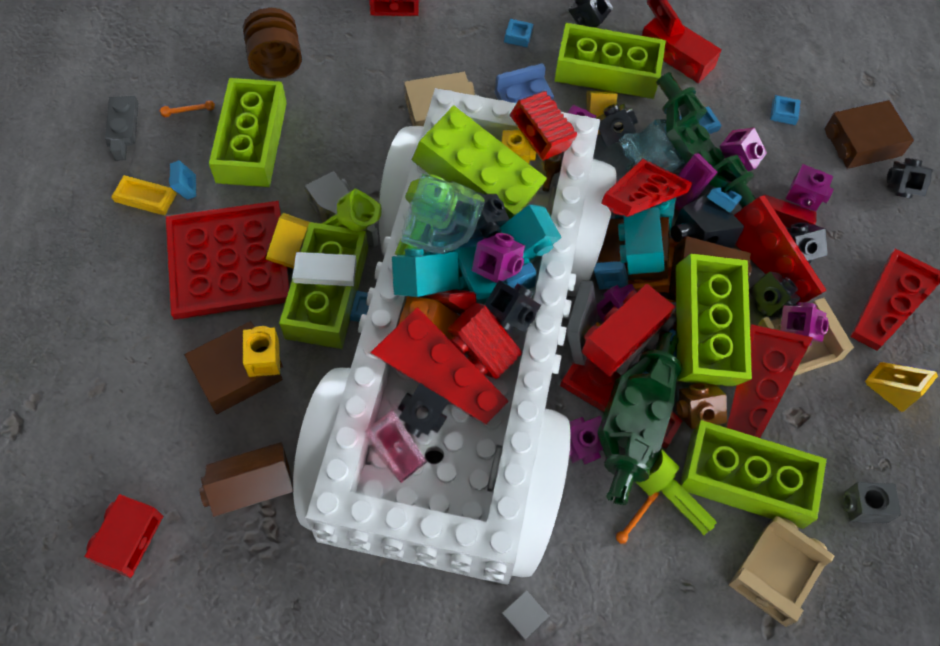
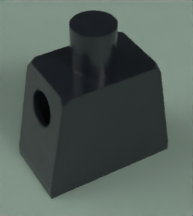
(707, 222)

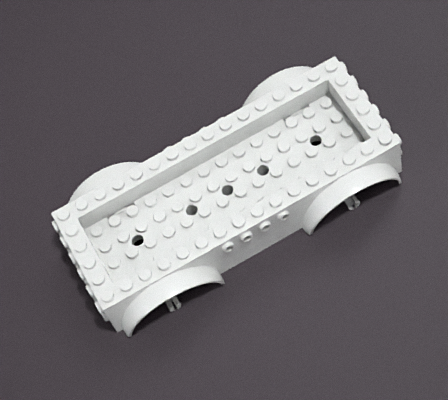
(499, 482)

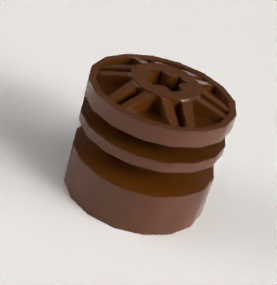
(272, 43)

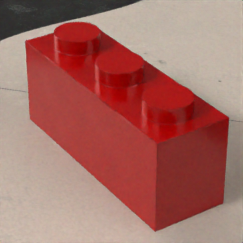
(685, 51)
(626, 328)

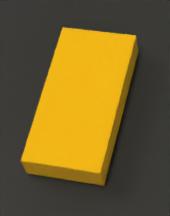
(144, 195)

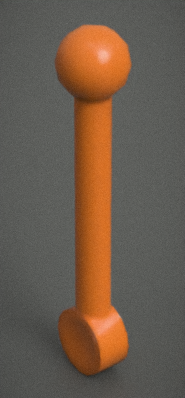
(166, 111)
(622, 536)

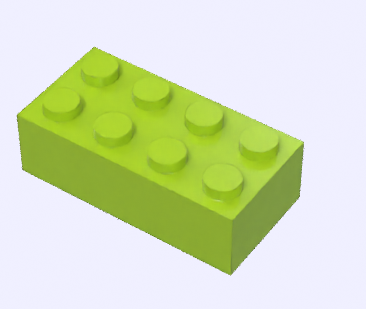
(610, 60)
(248, 132)
(471, 156)
(318, 311)
(713, 320)
(753, 474)

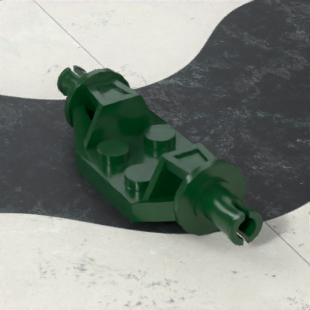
(692, 138)
(639, 416)

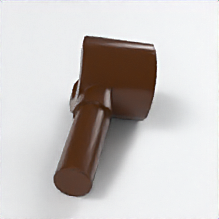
(551, 168)

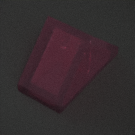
(395, 446)

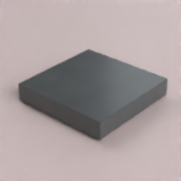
(582, 318)

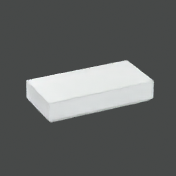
(324, 269)

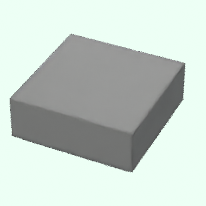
(525, 615)

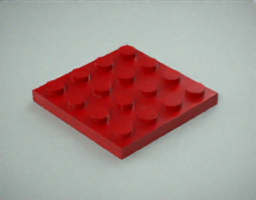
(221, 260)

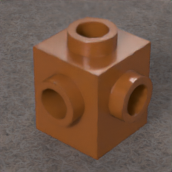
(702, 403)

